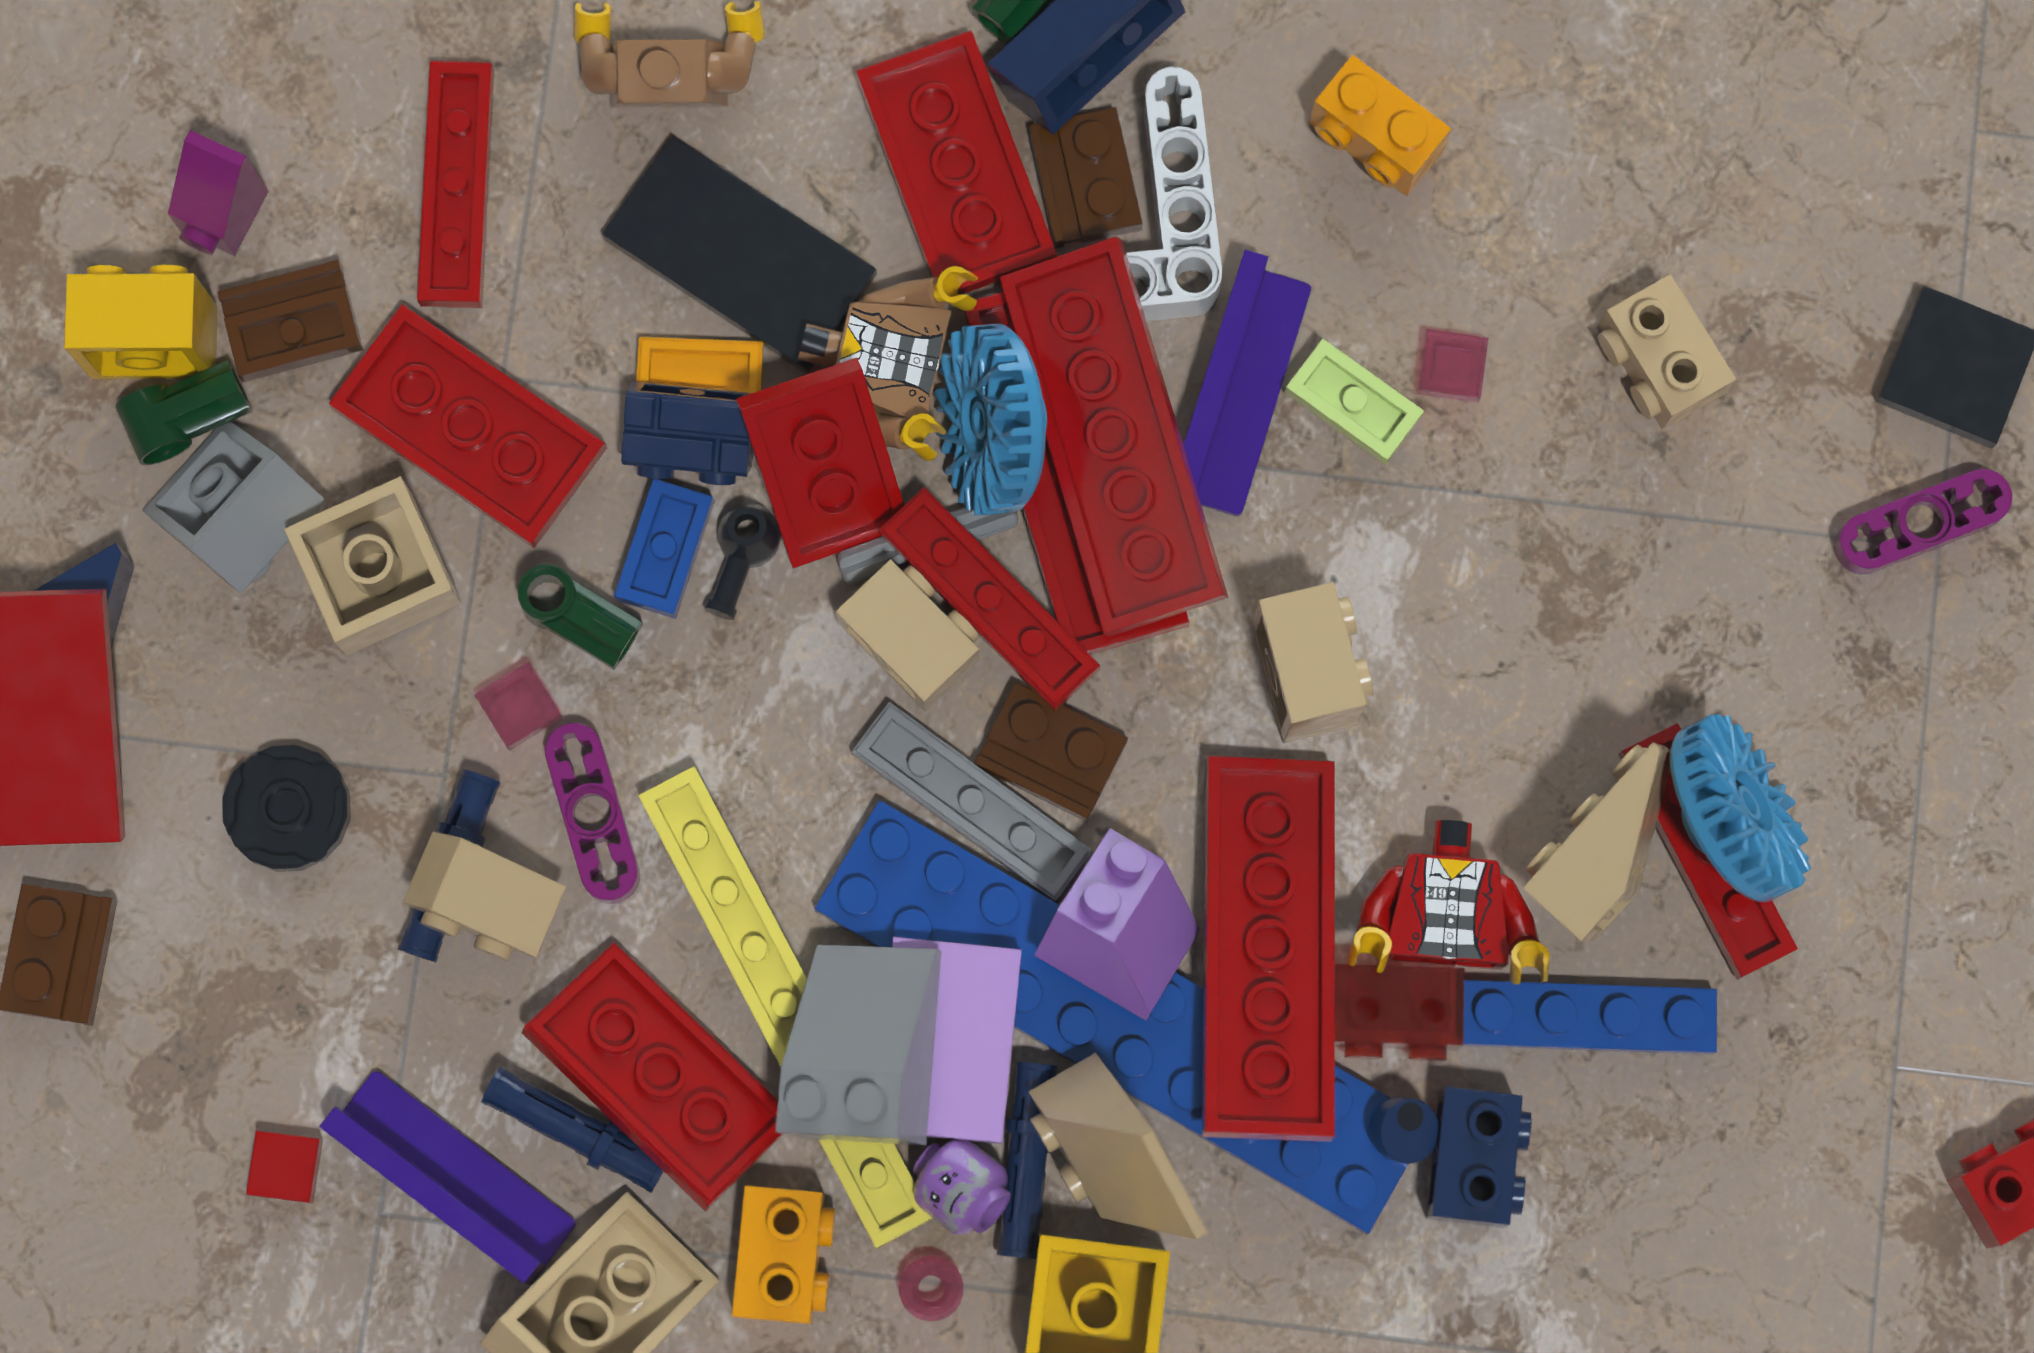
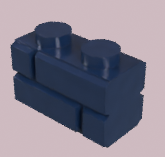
(685, 431)

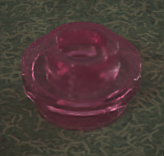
(924, 1268)

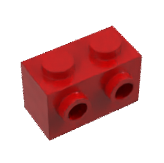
(1999, 1188)

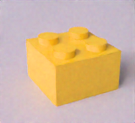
(140, 323)
(1096, 1297)

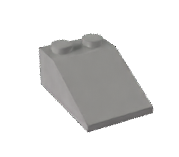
(862, 1047)

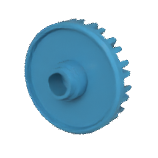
(994, 418)
(1734, 810)

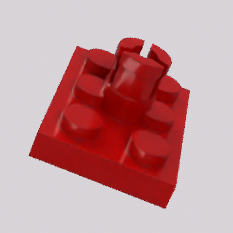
(822, 461)

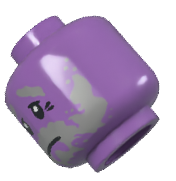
(961, 1186)

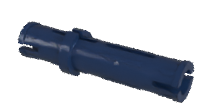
(464, 820)
(566, 1124)
(1025, 1167)

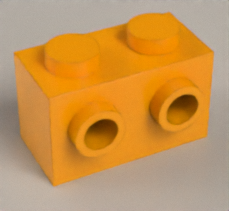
(1379, 126)
(781, 1255)

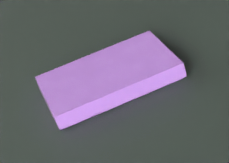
(971, 1039)

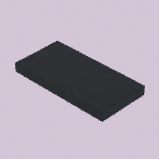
(737, 251)

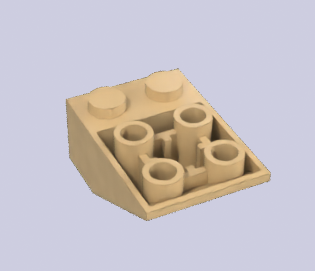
(1605, 857)

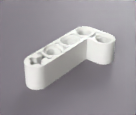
(1177, 193)

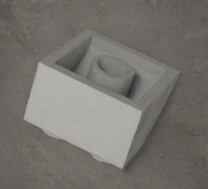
(233, 505)

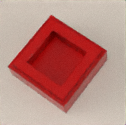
(284, 1167)

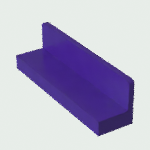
(1243, 383)
(450, 1177)

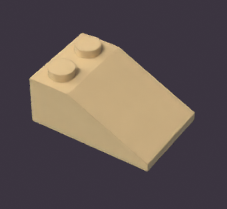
(1111, 1151)
(609, 1292)

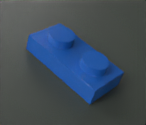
(664, 548)

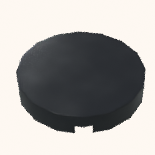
(286, 808)

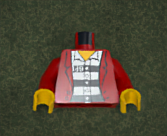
(1449, 912)

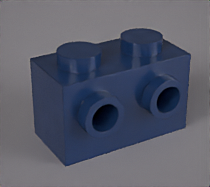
(1477, 1157)

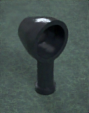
(741, 555)

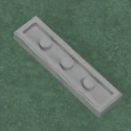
(972, 802)

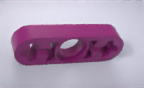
(1958, 489)
(563, 773)

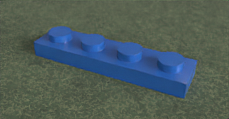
(1590, 1017)

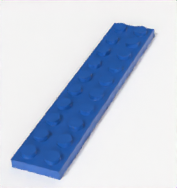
(926, 888)

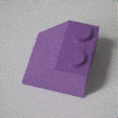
(1122, 926)

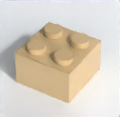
(372, 566)
(1311, 661)

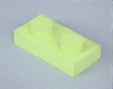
(1354, 401)

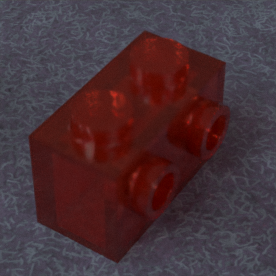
(1399, 1010)

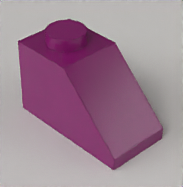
(214, 195)

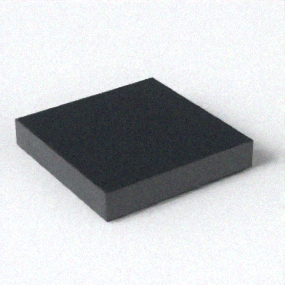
(1958, 367)

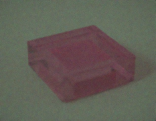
(1452, 366)
(518, 706)

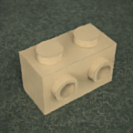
(1664, 353)
(909, 633)
(483, 895)

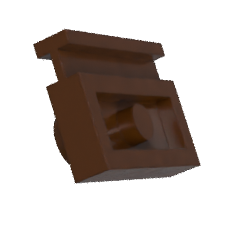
(1086, 178)
(290, 321)
(1051, 753)
(57, 954)

